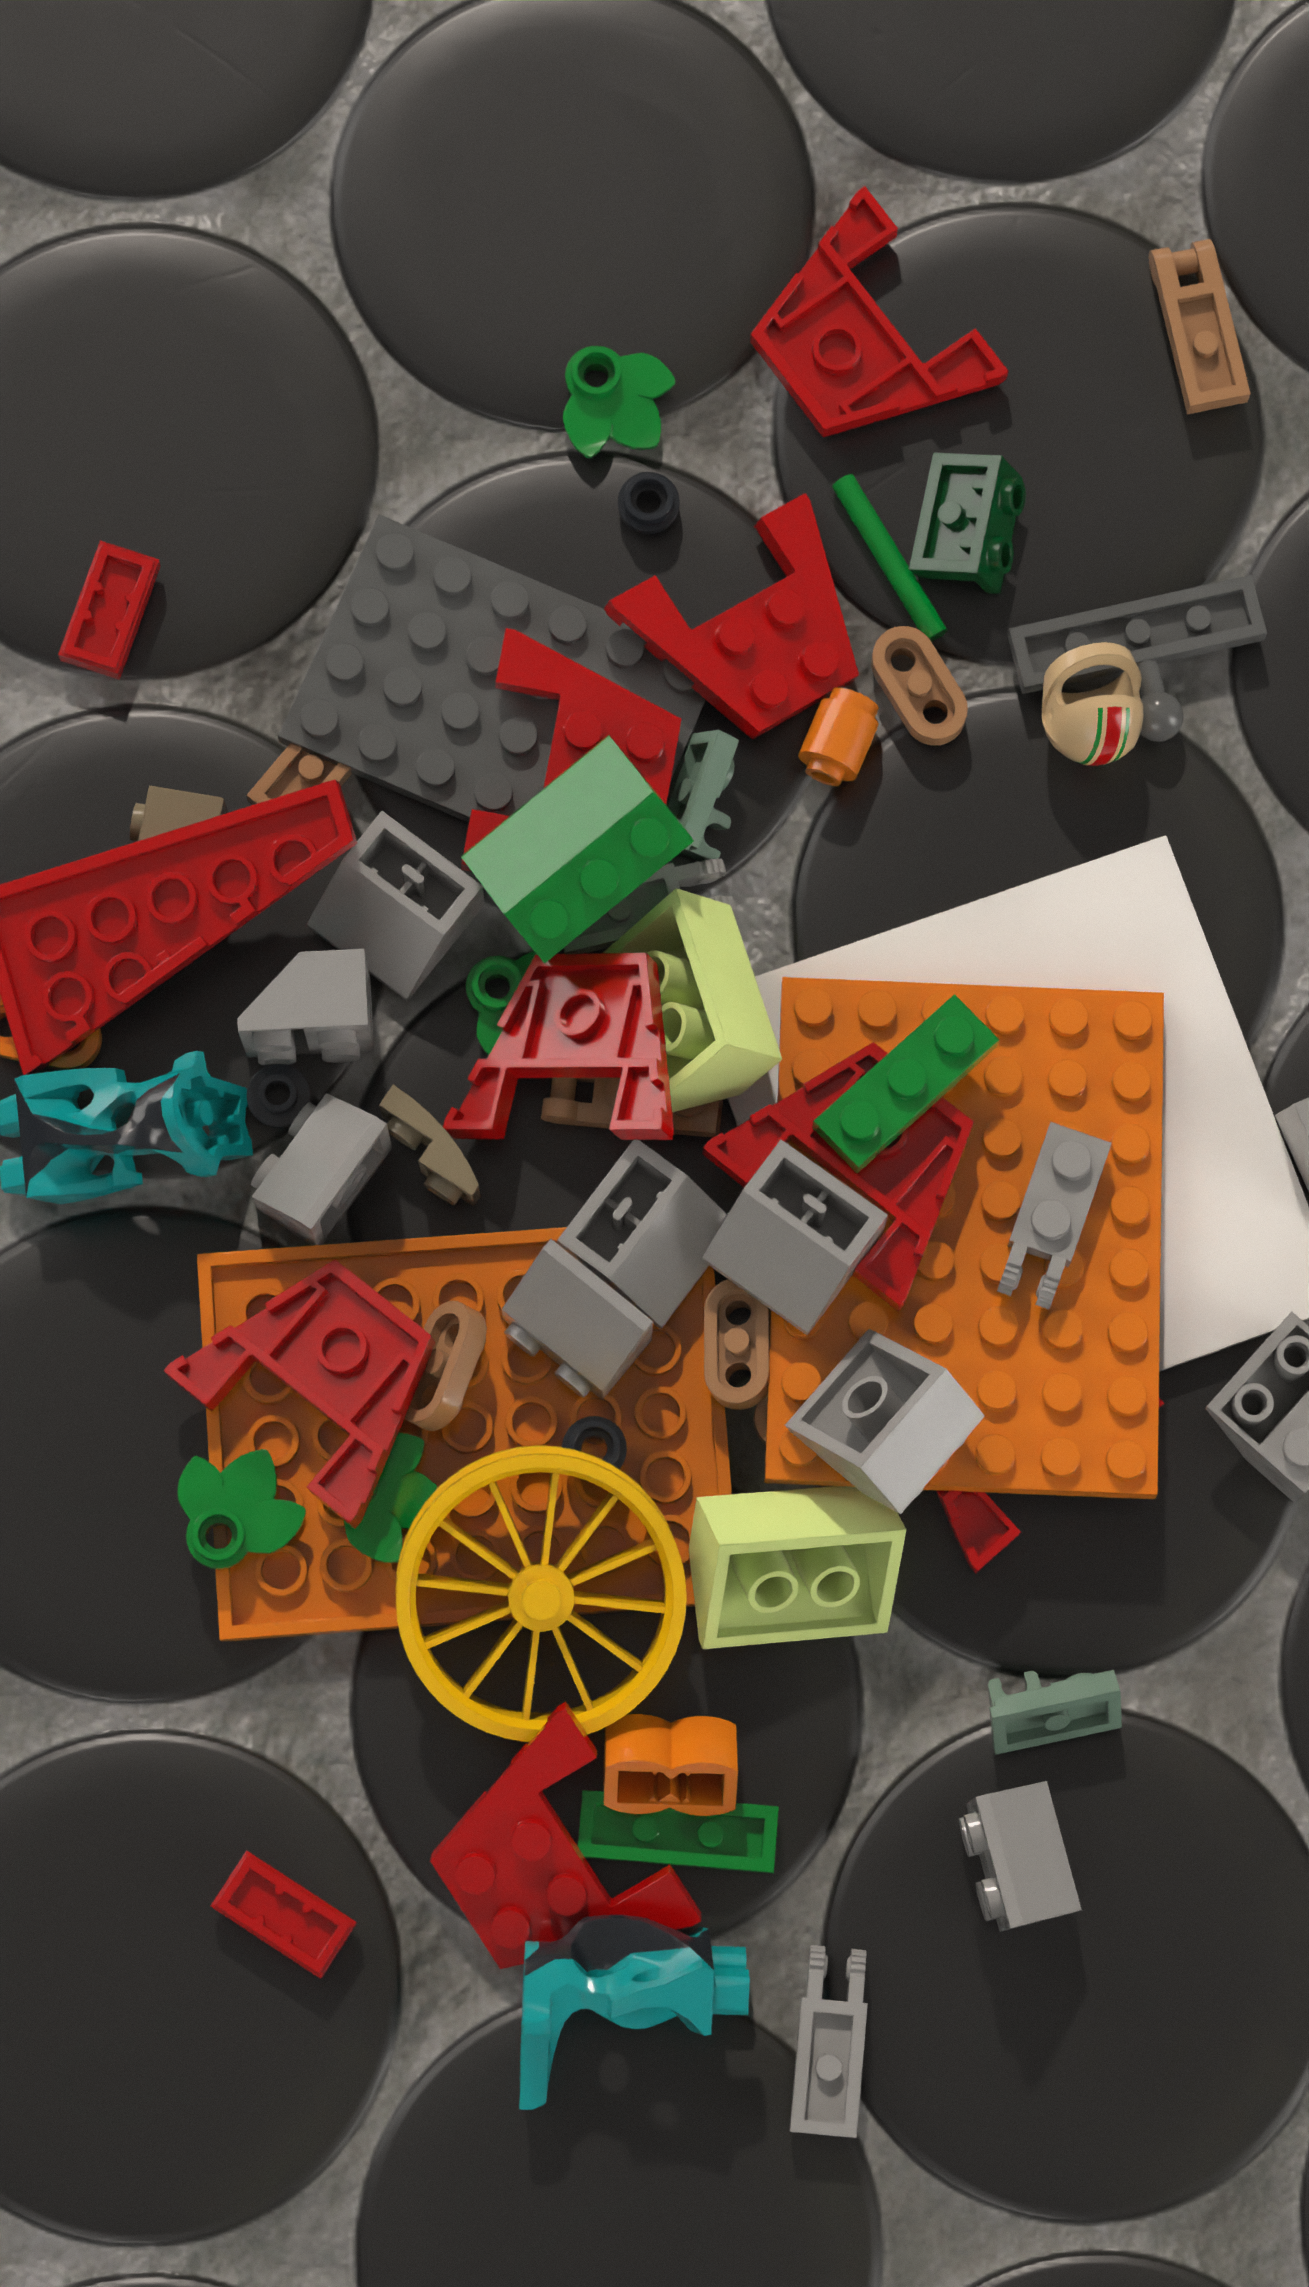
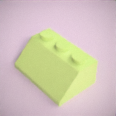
(709, 999)
(793, 1565)

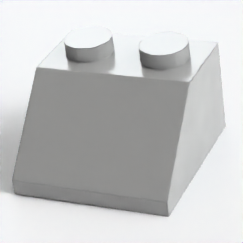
(321, 1169)
(575, 1322)
(886, 1420)

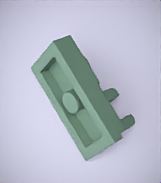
(696, 784)
(1053, 1713)

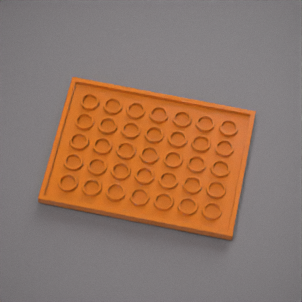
(1061, 1386)
(512, 1401)

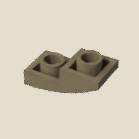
(442, 1162)

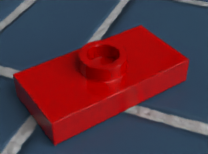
(109, 610)
(283, 1914)

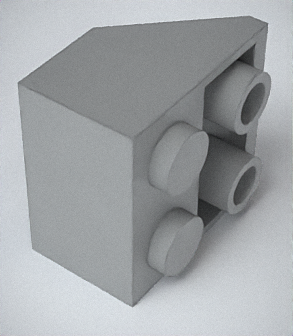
(397, 905)
(312, 1008)
(645, 1232)
(794, 1237)
(1268, 1408)
(1020, 1856)

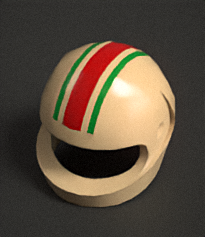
(1097, 723)

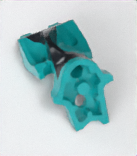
(67, 1143)
(628, 1974)

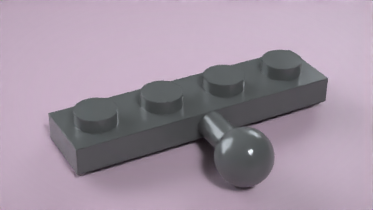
(1154, 632)

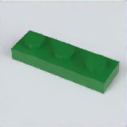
(905, 1083)
(726, 1841)

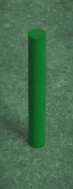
(889, 557)

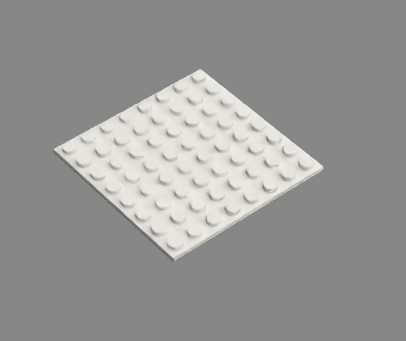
(1127, 924)

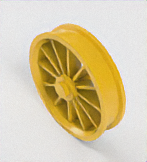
(540, 1592)

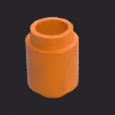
(839, 737)

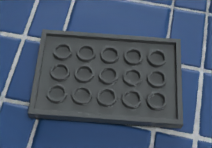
(414, 666)

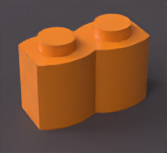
(670, 1765)

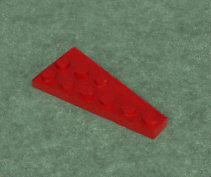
(125, 920)

